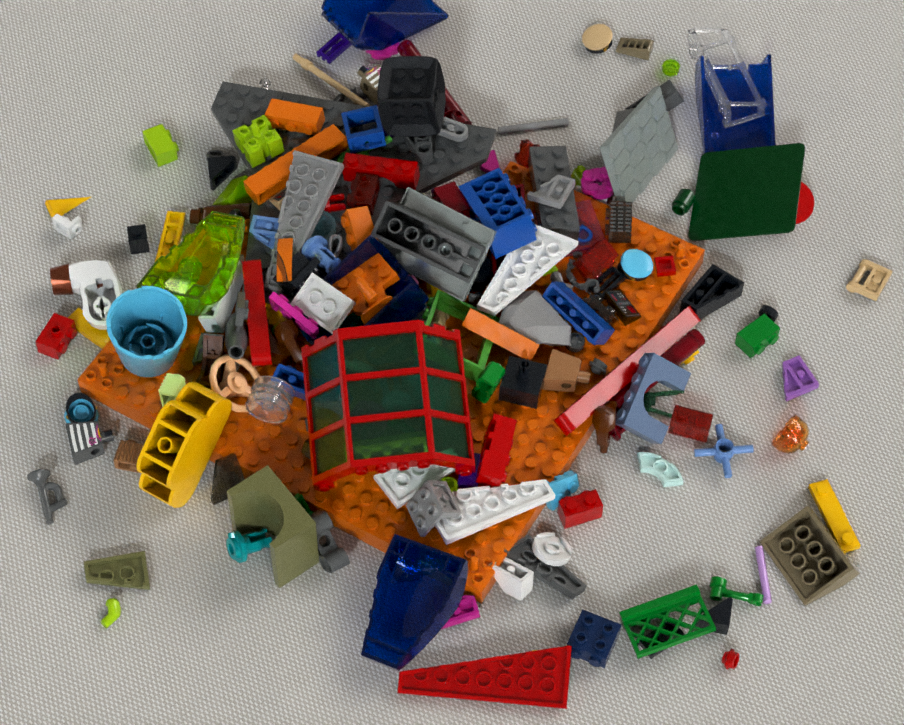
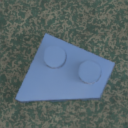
(264, 229)

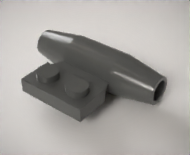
(237, 329)

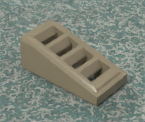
(641, 47)

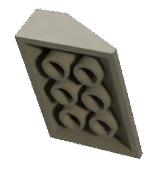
(809, 556)

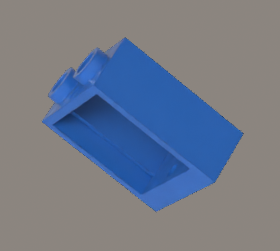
(357, 140)

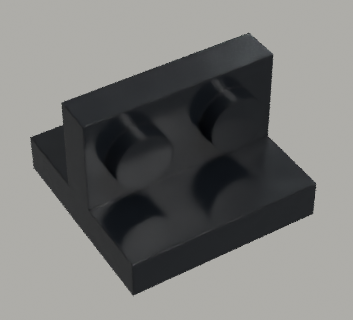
(301, 271)

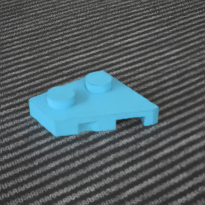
(563, 486)

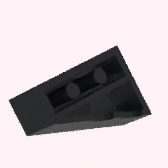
(712, 292)

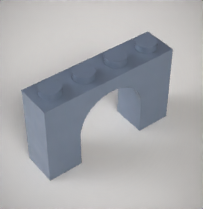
(632, 413)

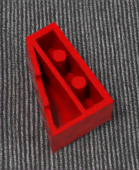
(495, 451)

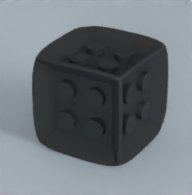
(411, 96)

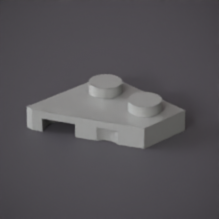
(553, 192)

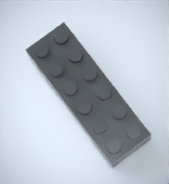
(543, 165)

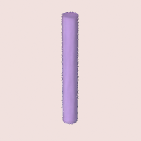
(763, 575)

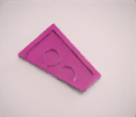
(280, 303)

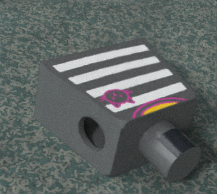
(87, 440)

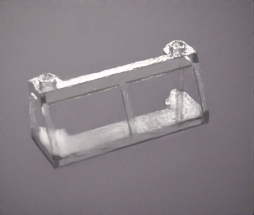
(724, 105)

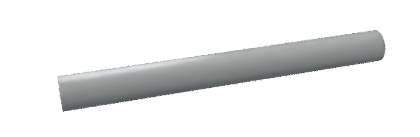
(534, 125)

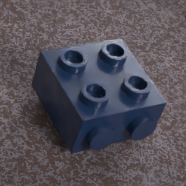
(593, 638)

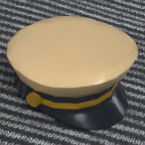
(597, 38)

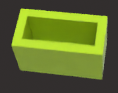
(160, 145)

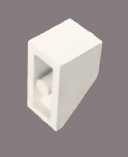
(514, 578)

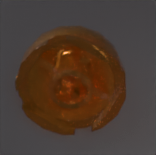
(792, 436)

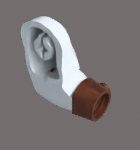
(94, 282)

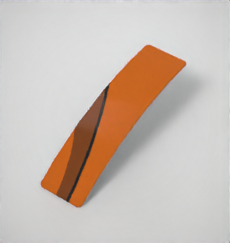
(284, 259)

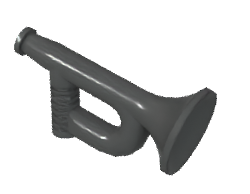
(39, 478)

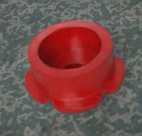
(730, 659)

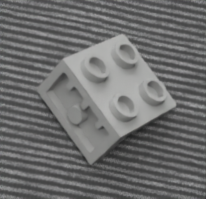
(431, 504)

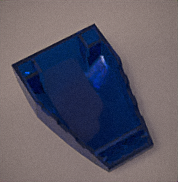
(412, 600)

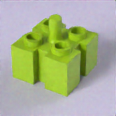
(258, 141)

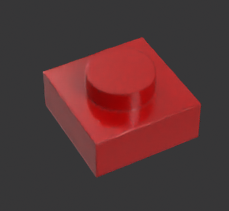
(665, 266)

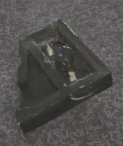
(226, 475)

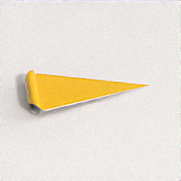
(63, 206)

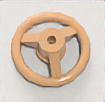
(233, 382)

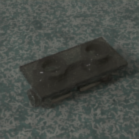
(595, 303)

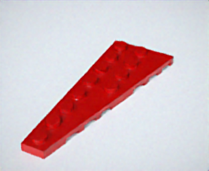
(519, 679)

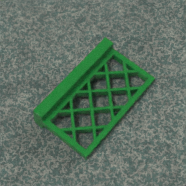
(661, 609)

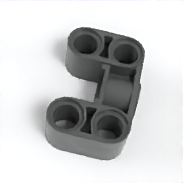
(330, 555)

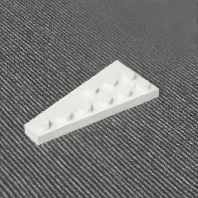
(524, 268)
(488, 506)

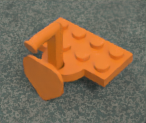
(367, 287)

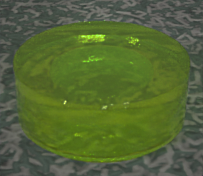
(670, 67)

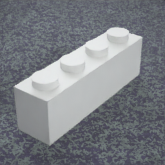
(217, 317)

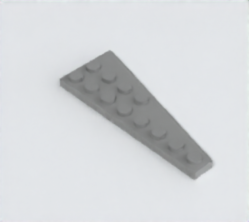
(305, 198)

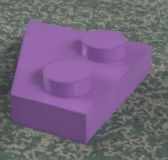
(797, 378)

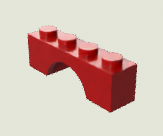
(400, 172)

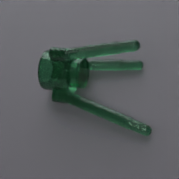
(650, 397)

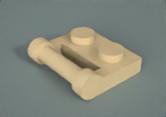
(874, 283)

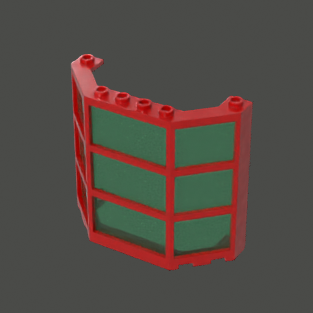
(386, 401)

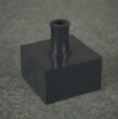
(522, 382)

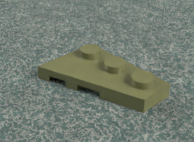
(120, 571)

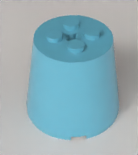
(145, 319)

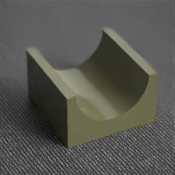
(266, 503)

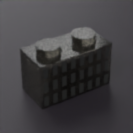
(620, 222)

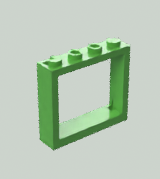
(459, 309)

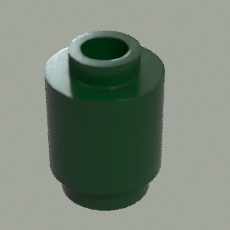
(683, 201)

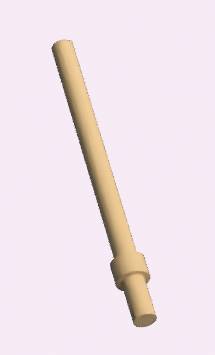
(308, 66)

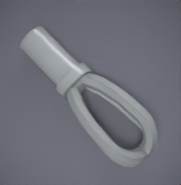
(339, 247)

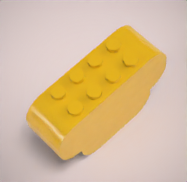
(182, 443)

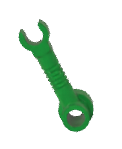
(718, 589)

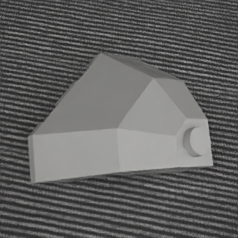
(536, 320)

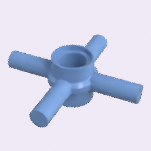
(720, 456)

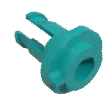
(241, 545)

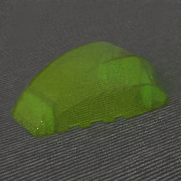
(213, 254)

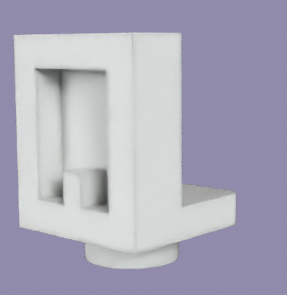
(67, 227)

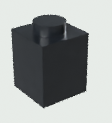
(138, 239)

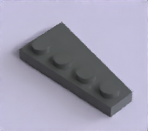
(555, 576)

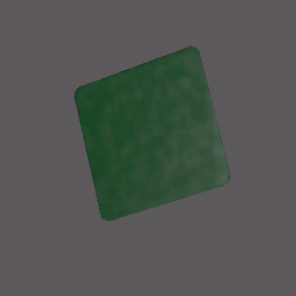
(747, 192)

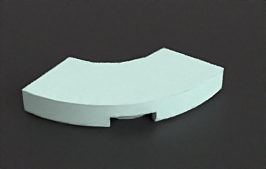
(659, 467)

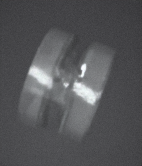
(270, 399)

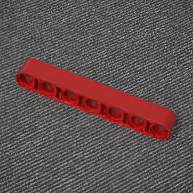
(257, 313)

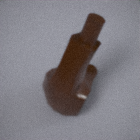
(287, 334)
(604, 421)

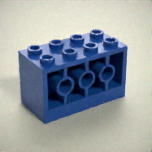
(499, 208)

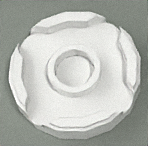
(551, 549)

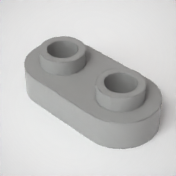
(454, 130)

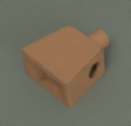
(564, 372)

